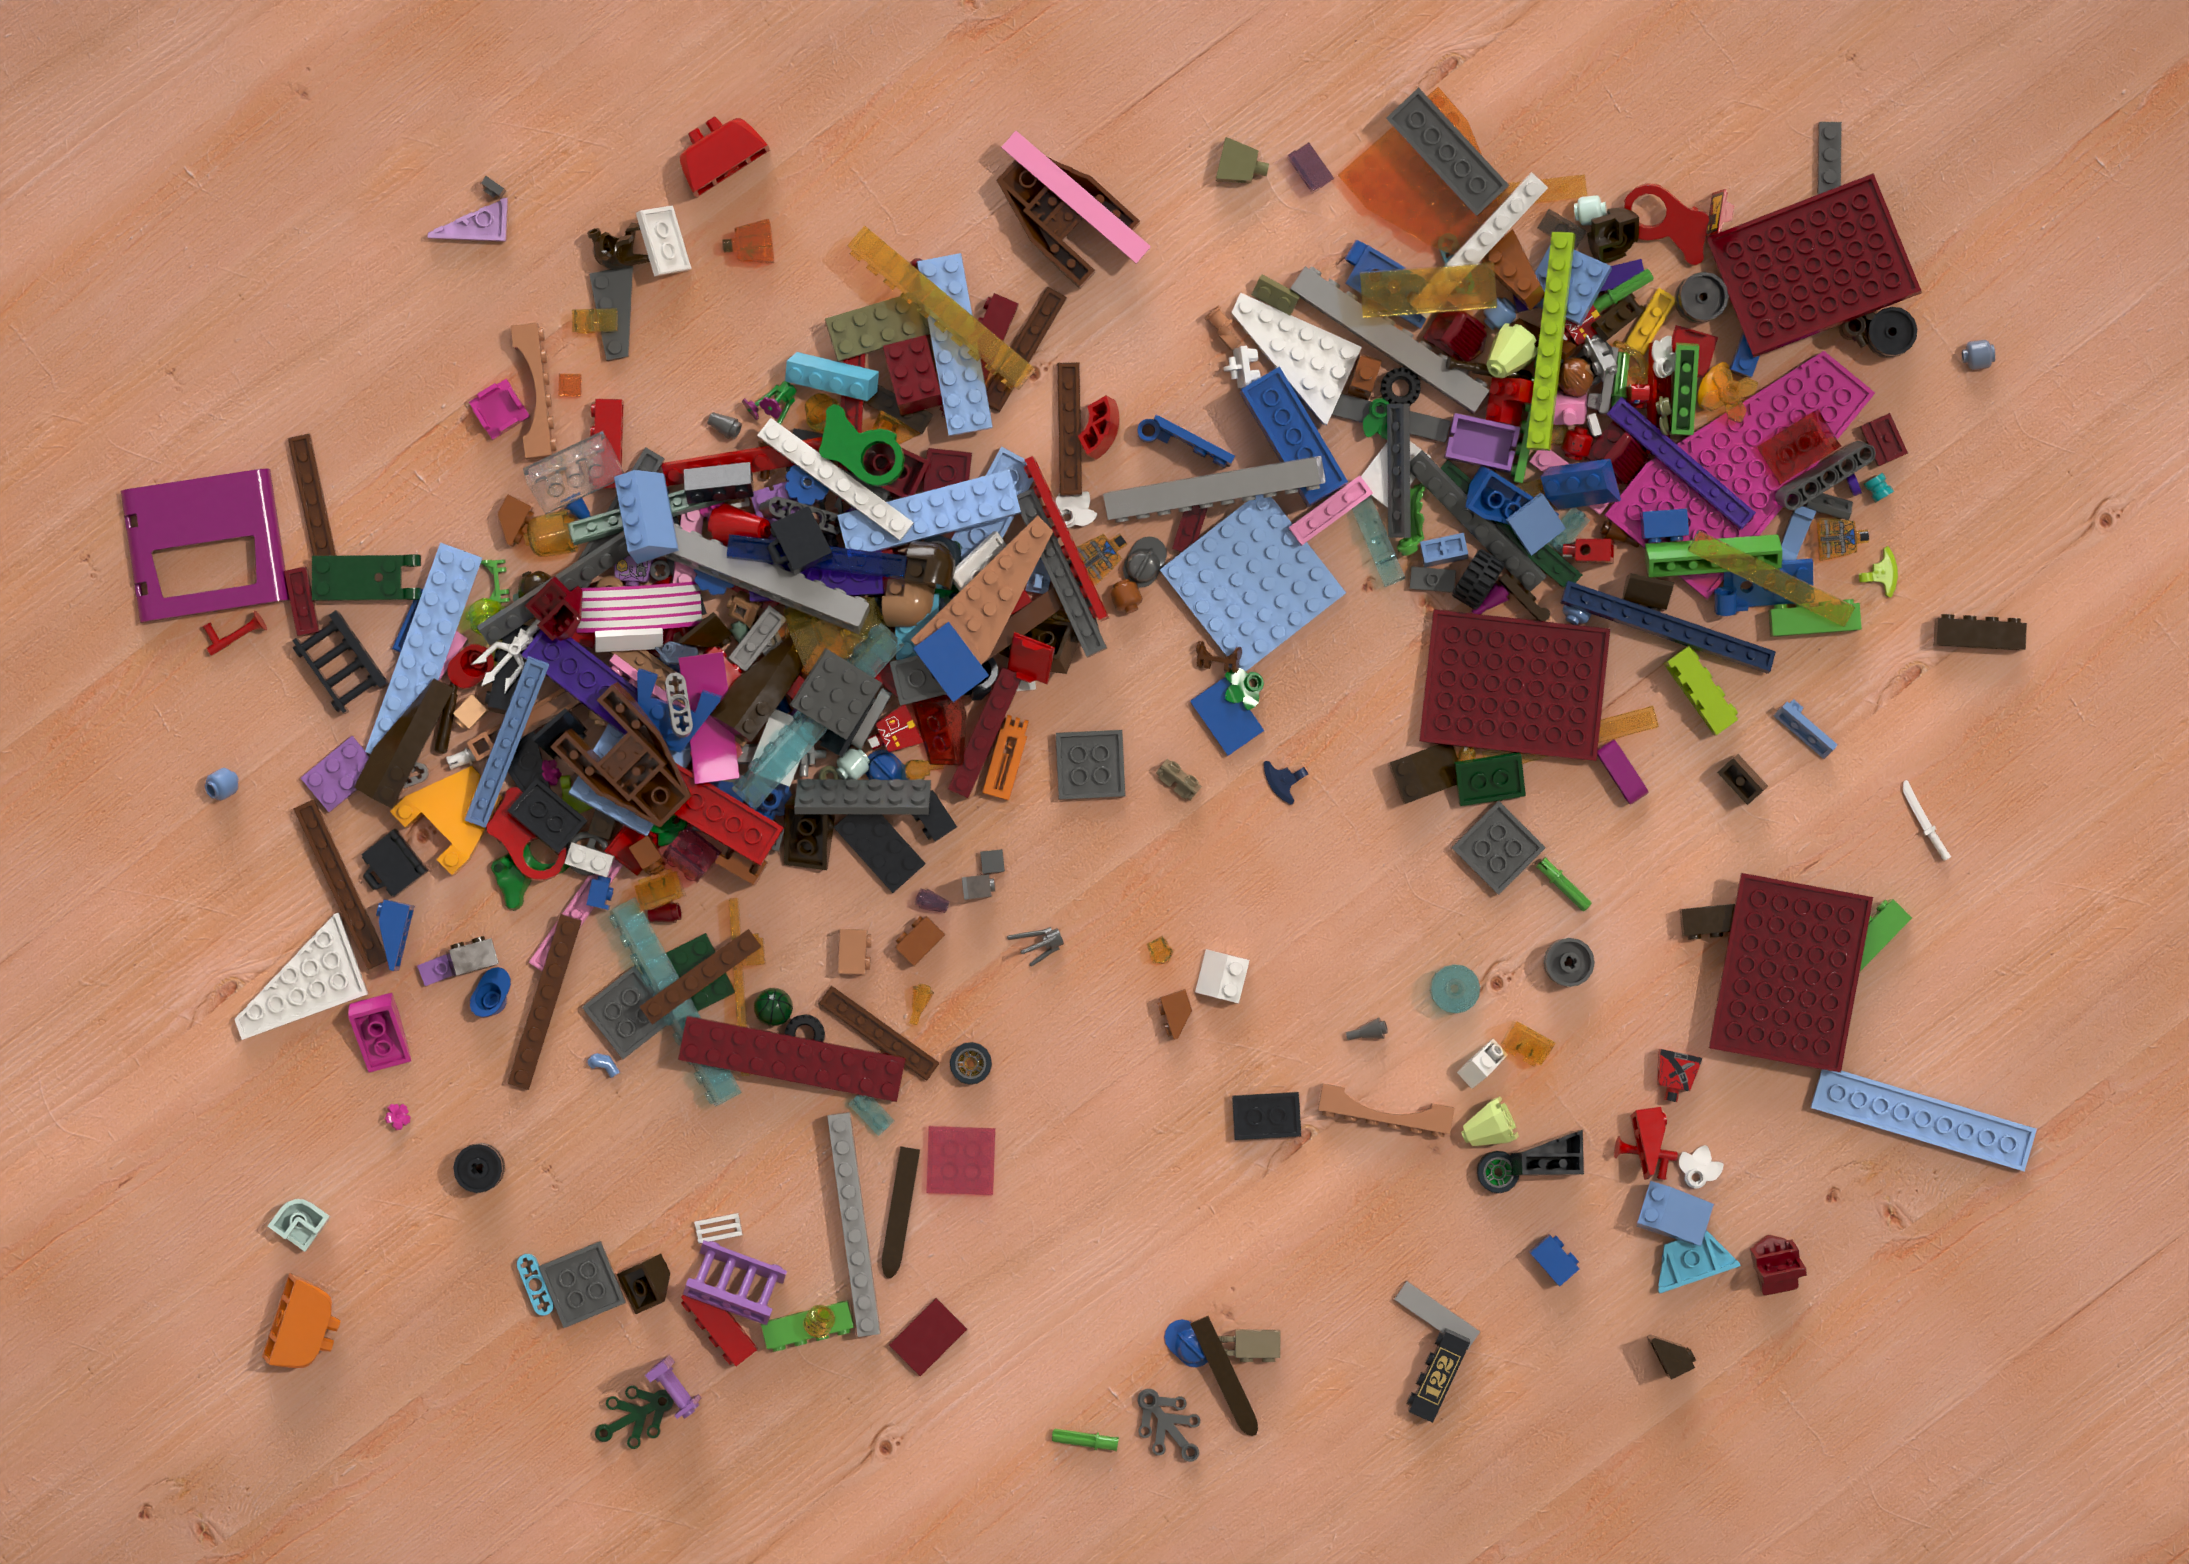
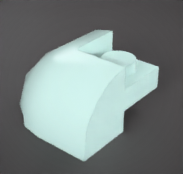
(299, 1222)

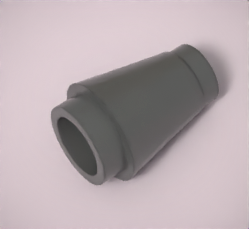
(725, 425)

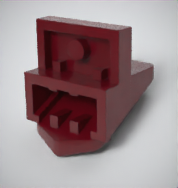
(1457, 335)
(1623, 450)
(557, 609)
(1777, 1264)

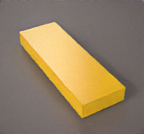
(1650, 321)

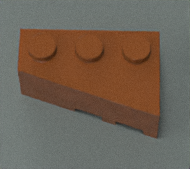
(1514, 270)

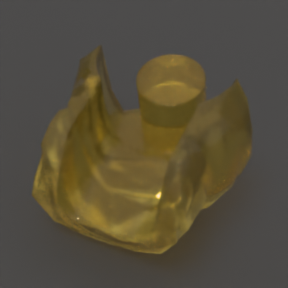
(1160, 950)

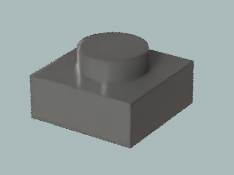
(492, 188)

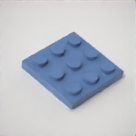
(1585, 284)

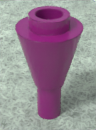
(1495, 597)

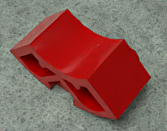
(1101, 427)

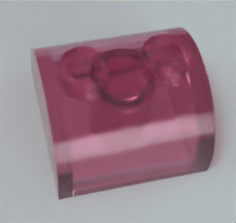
(691, 854)

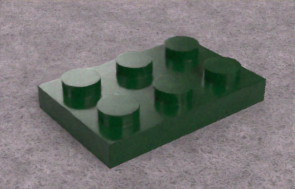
(1490, 779)
(689, 956)

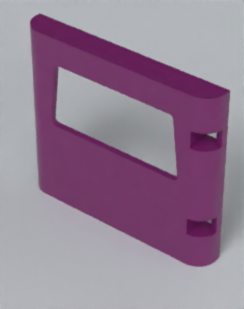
(202, 513)

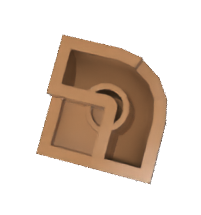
(906, 603)

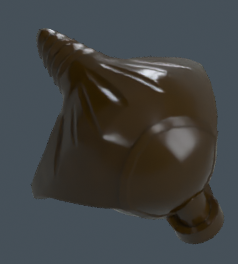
(615, 251)

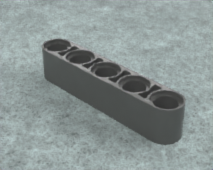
(1815, 475)

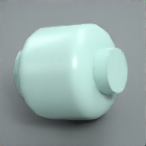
(1589, 208)
(853, 764)

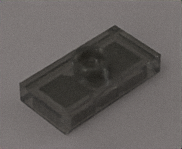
(1555, 223)

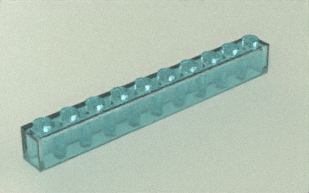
(803, 731)
(659, 974)

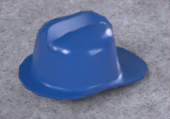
(885, 766)
(491, 993)
(1184, 1344)

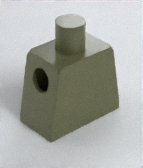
(1239, 163)

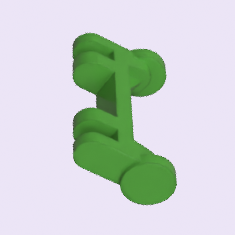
(492, 567)

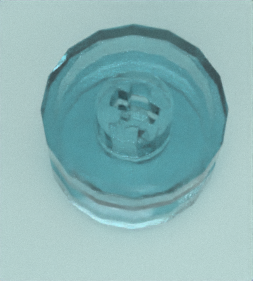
(1465, 996)

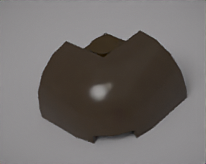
(1613, 234)
(929, 565)

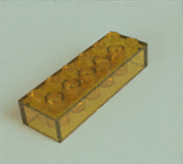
(1428, 289)

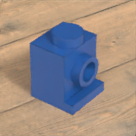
(600, 892)

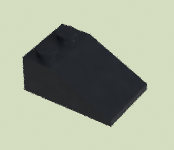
(556, 728)

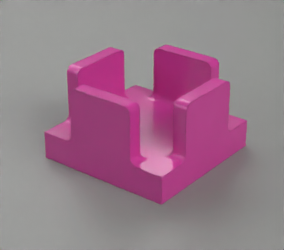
(499, 408)

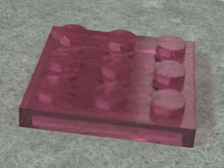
(960, 1160)

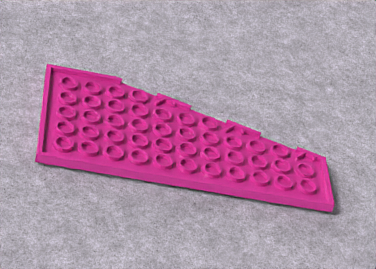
(1732, 457)

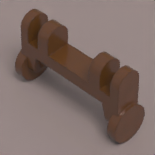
(1233, 658)

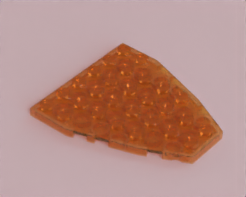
(1407, 191)

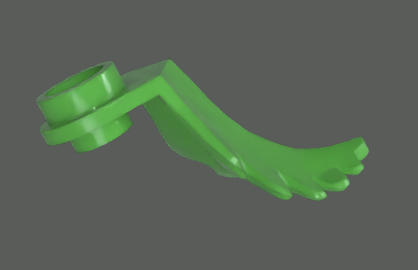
(1410, 545)

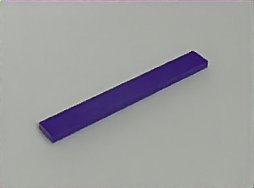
(1681, 463)

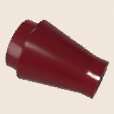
(665, 913)

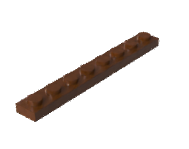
(341, 884)
(544, 1001)

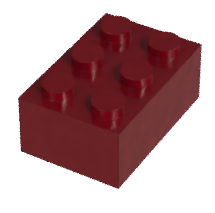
(913, 375)
(880, 460)

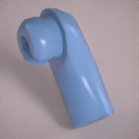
(603, 1061)

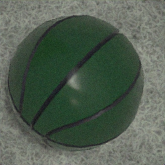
(773, 1006)

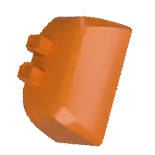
(300, 1325)

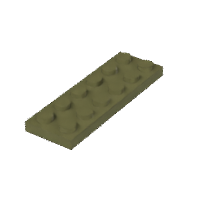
(875, 326)

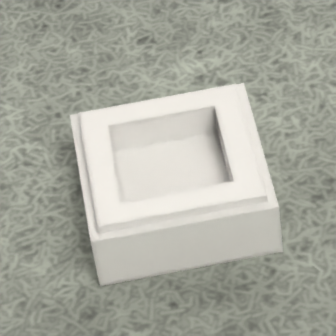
(1593, 425)

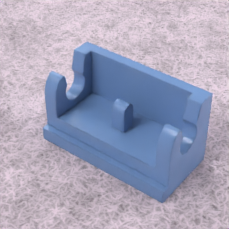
(1444, 550)

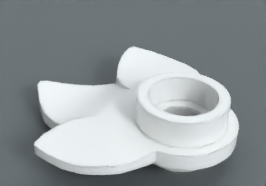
(1663, 357)
(1078, 509)
(1699, 1163)

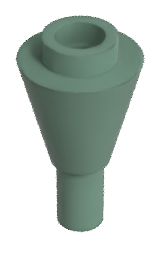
(739, 630)

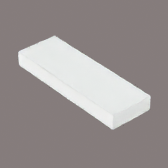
(628, 639)

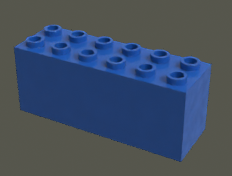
(1291, 430)

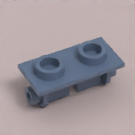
(672, 651)

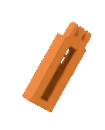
(1005, 766)

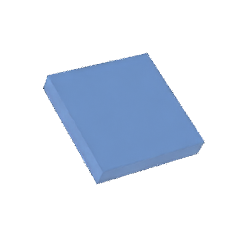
(1535, 524)

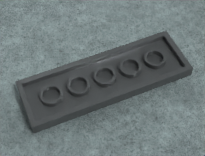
(1447, 151)
(863, 796)

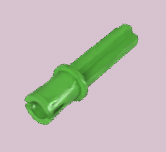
(1623, 290)
(1620, 378)
(1563, 884)
(1085, 1439)

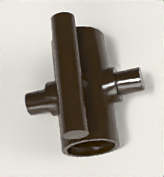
(1860, 324)

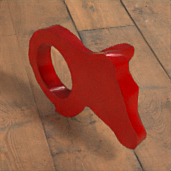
(1683, 225)
(517, 837)

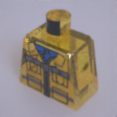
(1838, 538)
(1101, 555)

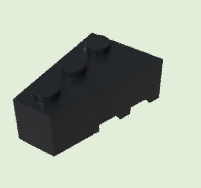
(1551, 1157)

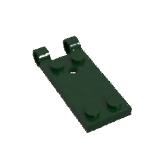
(354, 577)

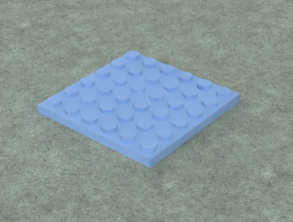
(1252, 581)

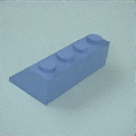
(646, 515)

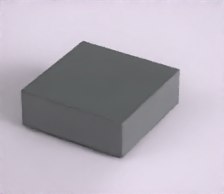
(992, 861)

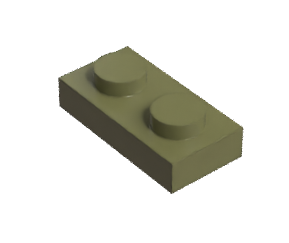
(1276, 295)

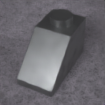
(978, 886)

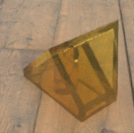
(888, 422)

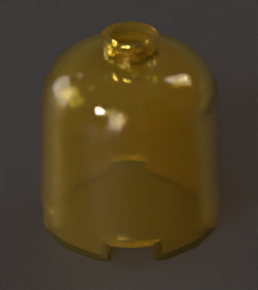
(550, 534)

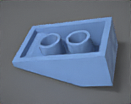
(1675, 1214)

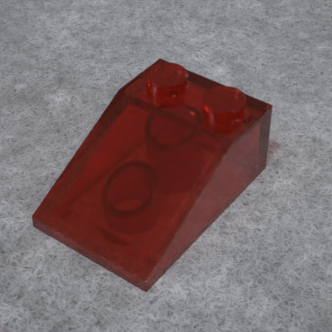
(1799, 446)
(942, 729)

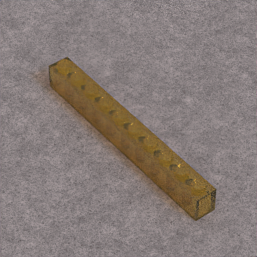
(941, 307)

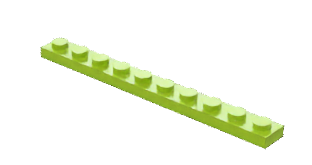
(1551, 341)

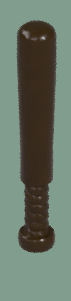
(1481, 369)
(446, 722)

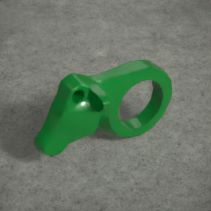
(847, 446)
(511, 880)

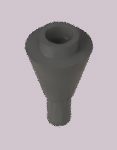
(1374, 1030)

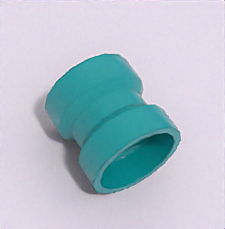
(1878, 487)

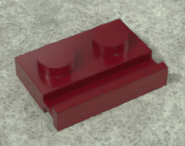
(1884, 438)

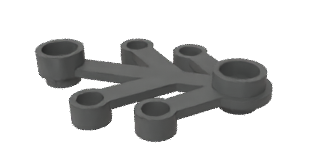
(1166, 1421)

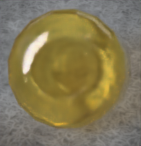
(819, 1321)

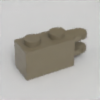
(1254, 1344)

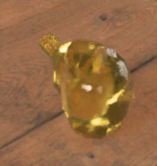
(919, 769)

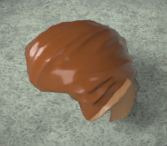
(1575, 377)

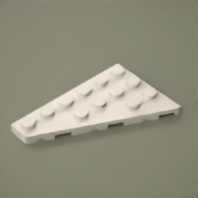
(1308, 356)
(313, 980)

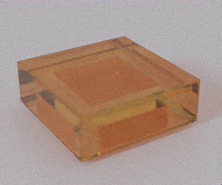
(570, 385)

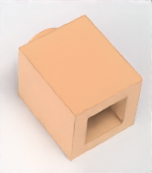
(470, 712)

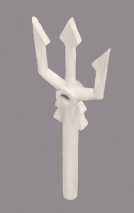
(519, 644)

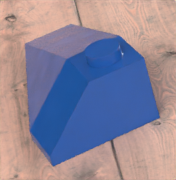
(1494, 496)

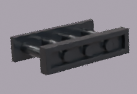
(349, 642)

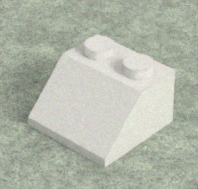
(1222, 976)

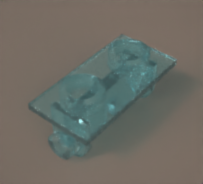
(1574, 523)
(871, 1113)

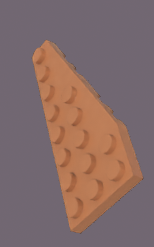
(989, 598)

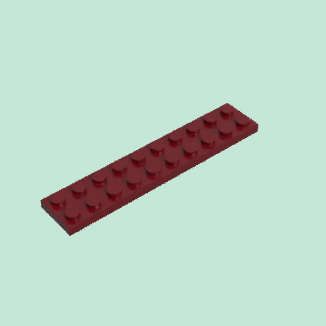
(791, 1058)

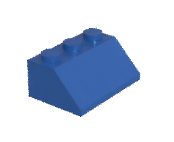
(1581, 484)

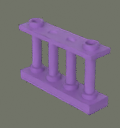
(733, 1303)
(663, 1373)

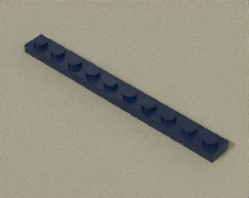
(1667, 627)

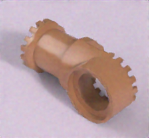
(1222, 323)

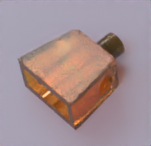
(752, 242)

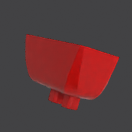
(720, 153)

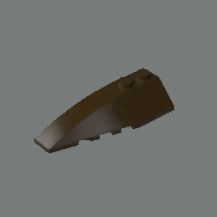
(759, 691)
(402, 745)

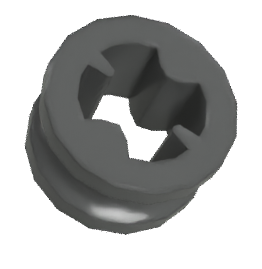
(653, 570)

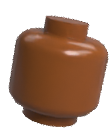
(1126, 596)

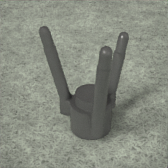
(1051, 940)

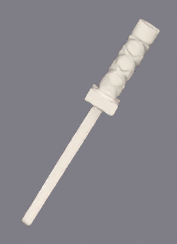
(1923, 820)

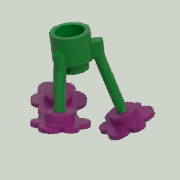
(783, 394)

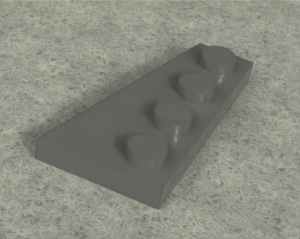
(614, 290)

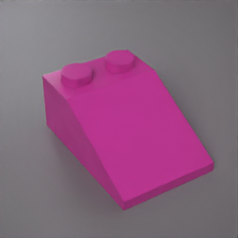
(379, 1032)

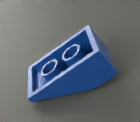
(394, 927)

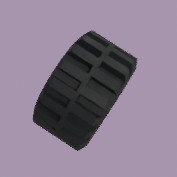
(1478, 579)

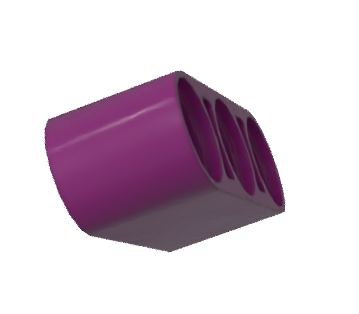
(1622, 772)

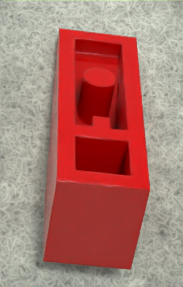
(1649, 1131)

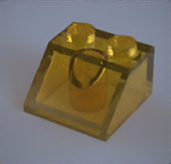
(660, 890)
(1527, 1043)

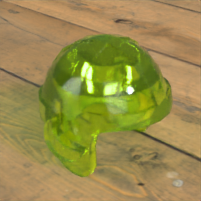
(481, 611)

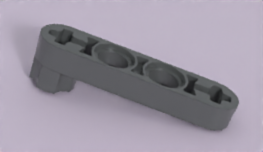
(777, 513)

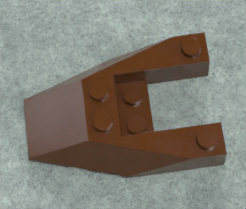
(1050, 219)
(636, 770)

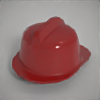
(467, 675)

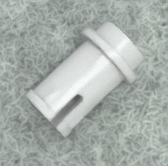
(461, 758)

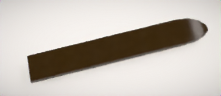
(899, 1210)
(1225, 1375)

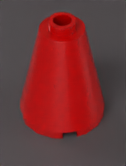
(735, 521)

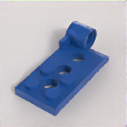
(1366, 259)
(1165, 429)
(1734, 598)

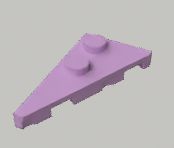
(483, 225)

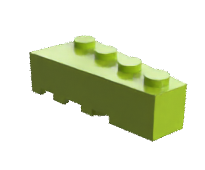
(1701, 690)

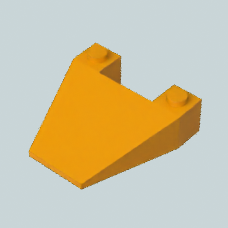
(446, 807)

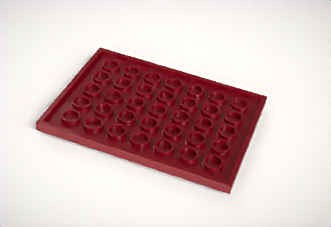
(1813, 265)
(1514, 685)
(1790, 972)

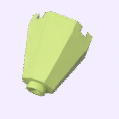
(1511, 351)
(1490, 1125)

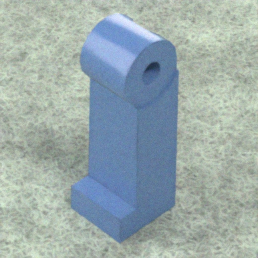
(1796, 532)

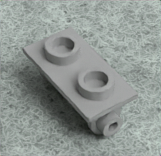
(1601, 364)

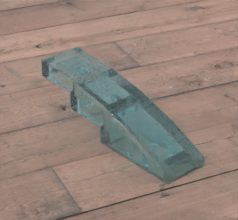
(1378, 542)

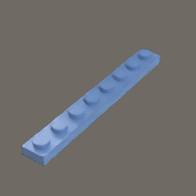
(506, 741)

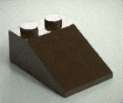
(1058, 635)
(1425, 772)
(807, 838)

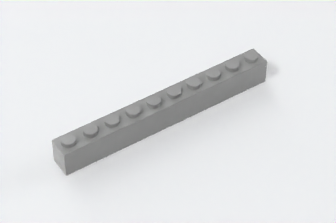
(1389, 340)
(1214, 488)
(771, 581)
(854, 1224)

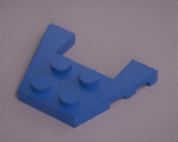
(658, 710)

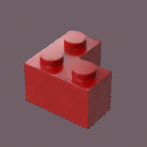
(1507, 399)

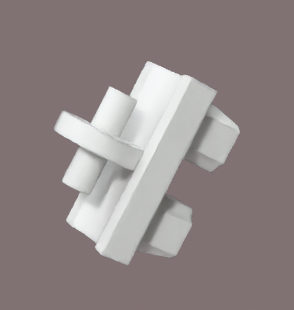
(1240, 366)

